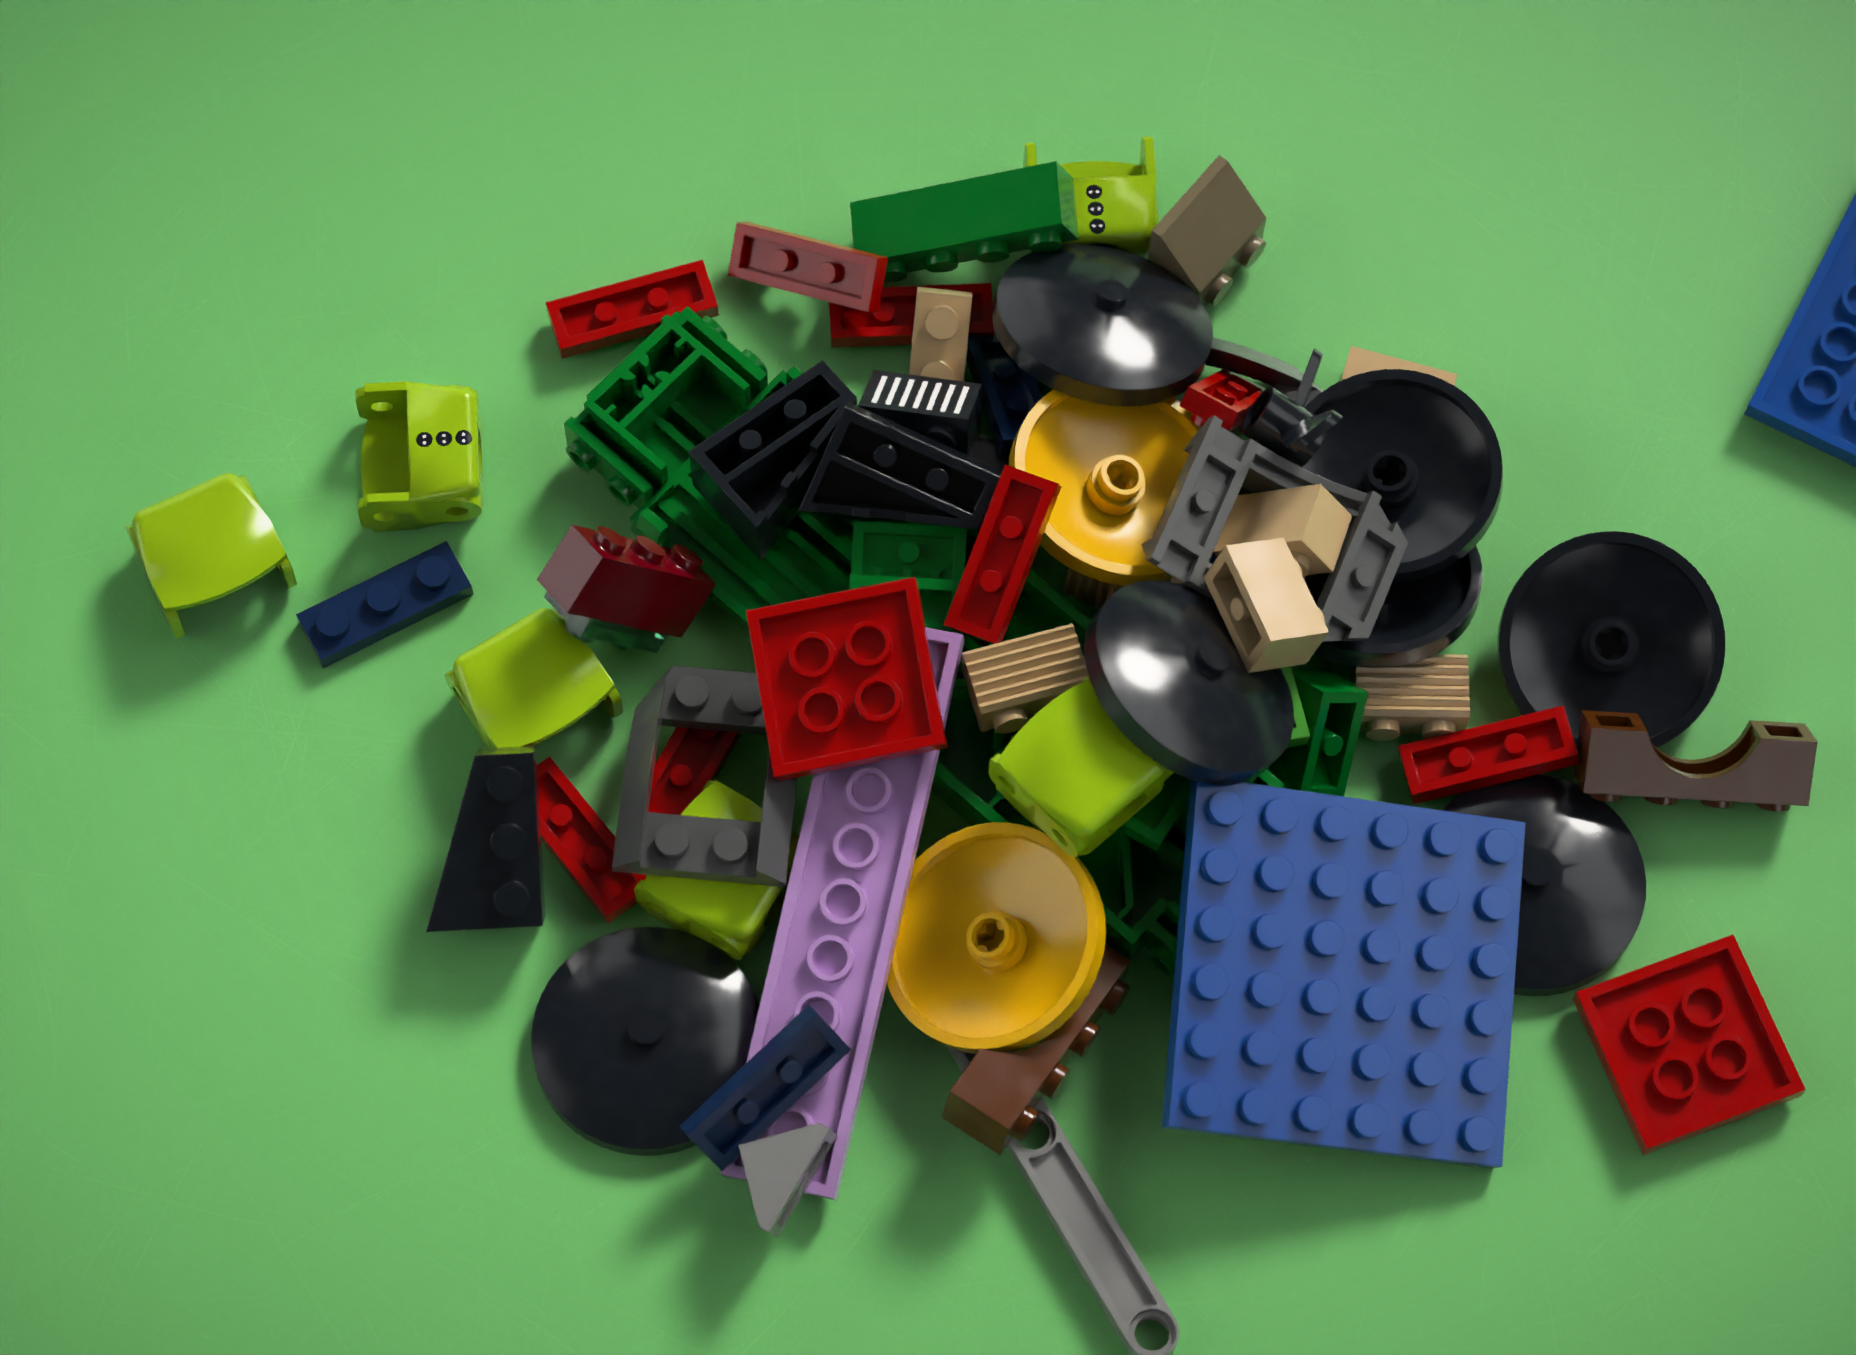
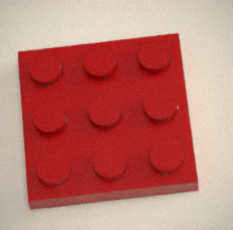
(846, 679)
(1688, 1044)

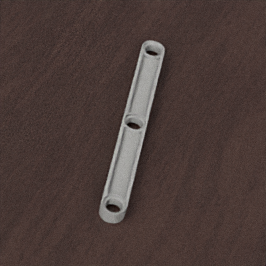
(1090, 1232)

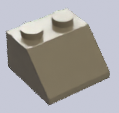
(1210, 233)

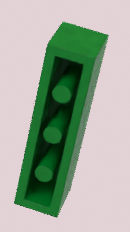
(968, 220)

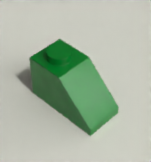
(1334, 718)

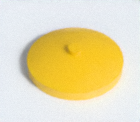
(1112, 475)
(996, 939)

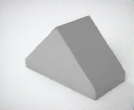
(781, 1171)

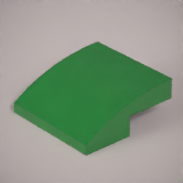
(907, 550)

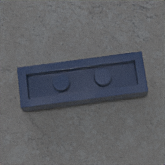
(1006, 389)
(384, 604)
(765, 1087)

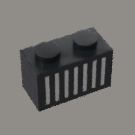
(928, 405)

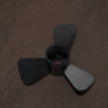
(1285, 424)

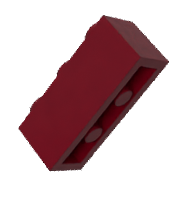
(627, 580)

